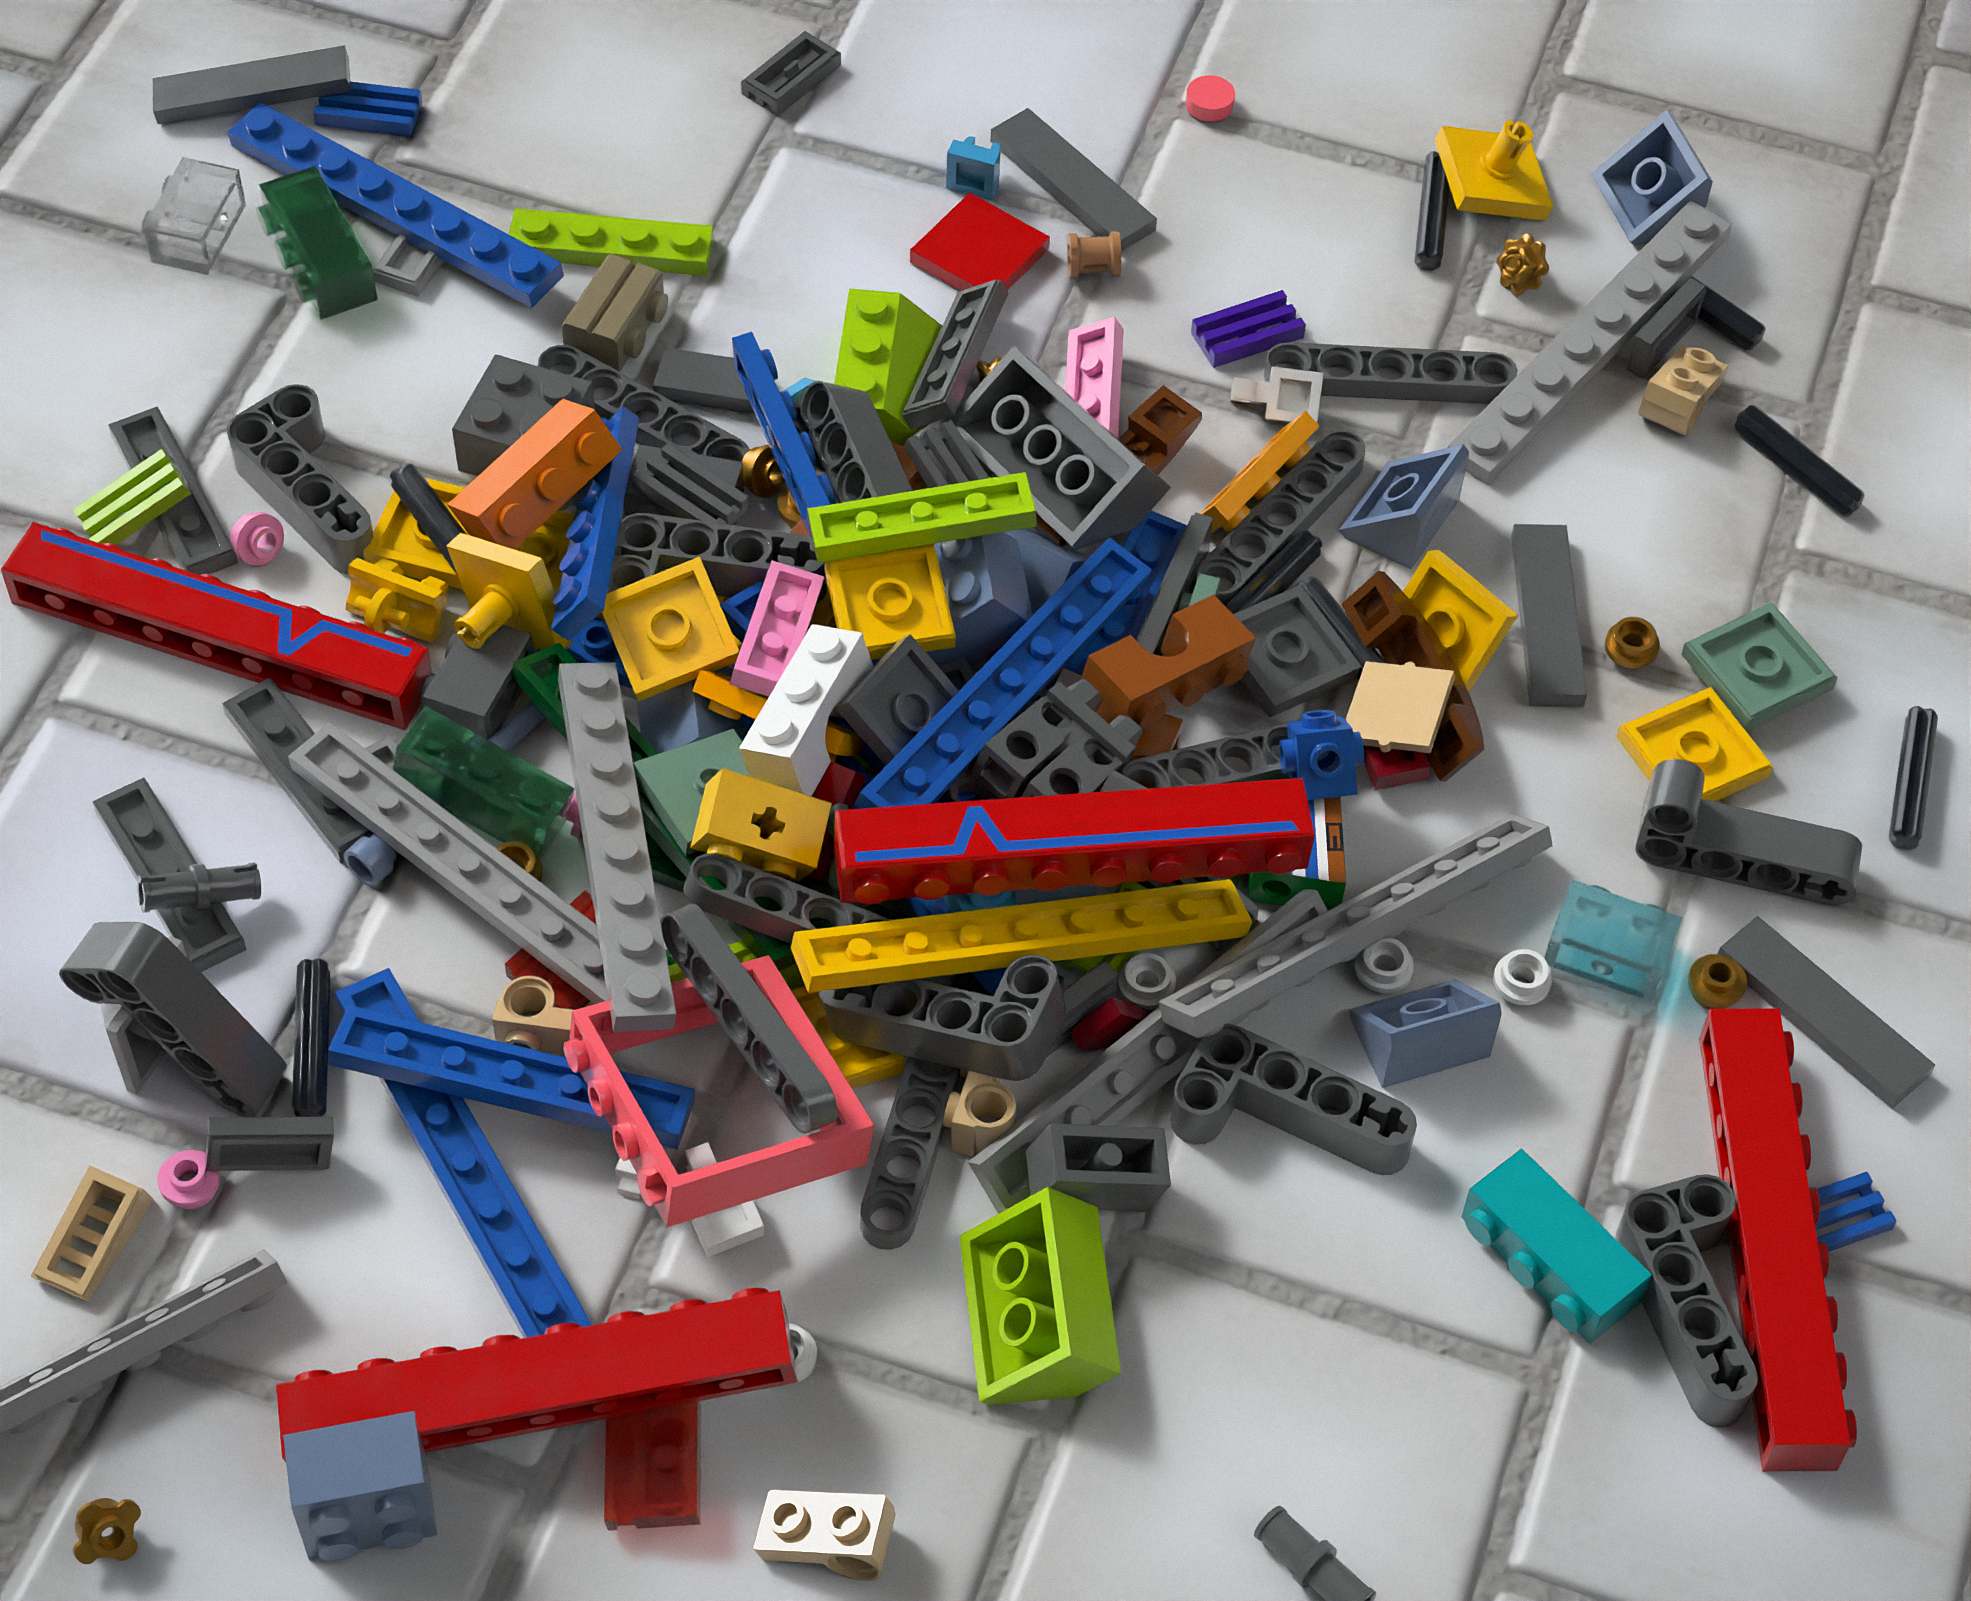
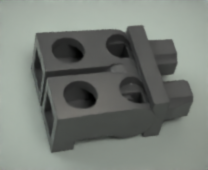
(1057, 747)

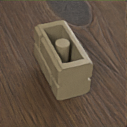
(616, 311)

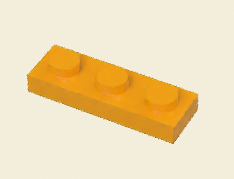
(1259, 474)
(734, 701)

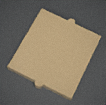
(1399, 705)

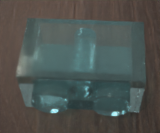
(1612, 940)

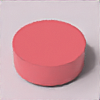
(1210, 98)

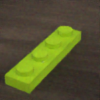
(591, 238)
(922, 517)

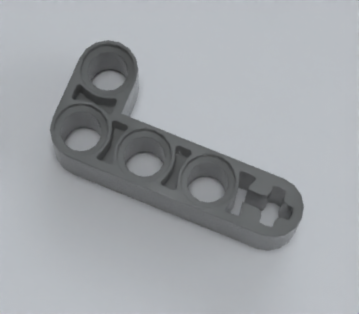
(849, 442)
(273, 456)
(730, 553)
(1742, 844)
(179, 1009)
(956, 1027)
(1291, 1110)
(1697, 1303)

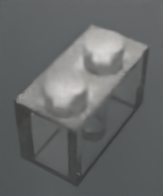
(194, 215)

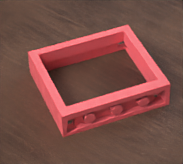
(739, 1179)

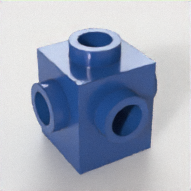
(1323, 754)

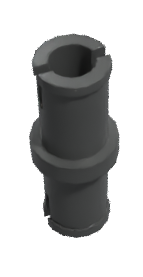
(199, 887)
(1311, 1560)

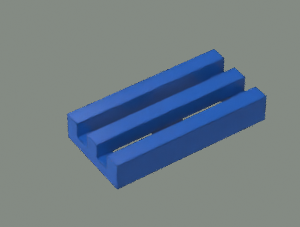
(370, 102)
(1869, 1201)

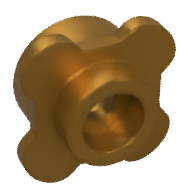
(98, 1516)

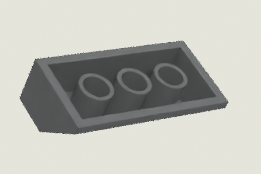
(1075, 467)

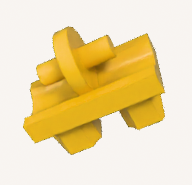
(395, 601)

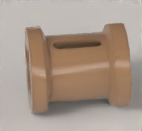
(1094, 254)

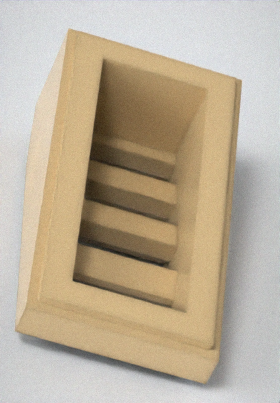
(83, 1205)

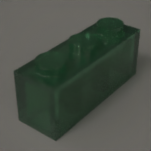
(316, 243)
(482, 782)

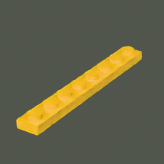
(1001, 935)

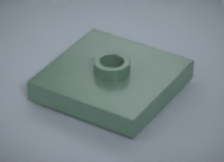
(1759, 666)
(678, 778)

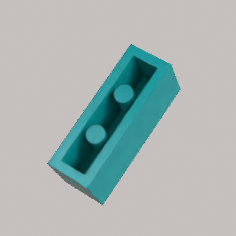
(1555, 1246)

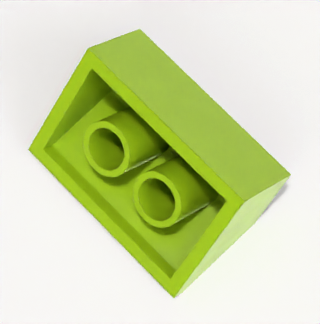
(884, 353)
(1039, 1301)

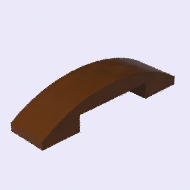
(1153, 434)
(1402, 635)

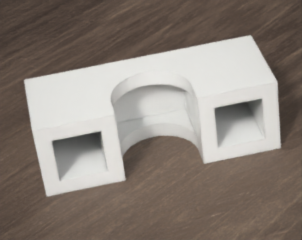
(789, 733)

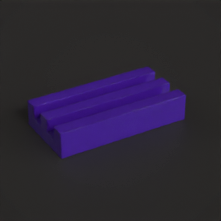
(1243, 322)

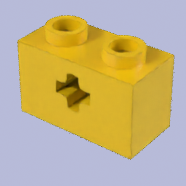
(788, 820)

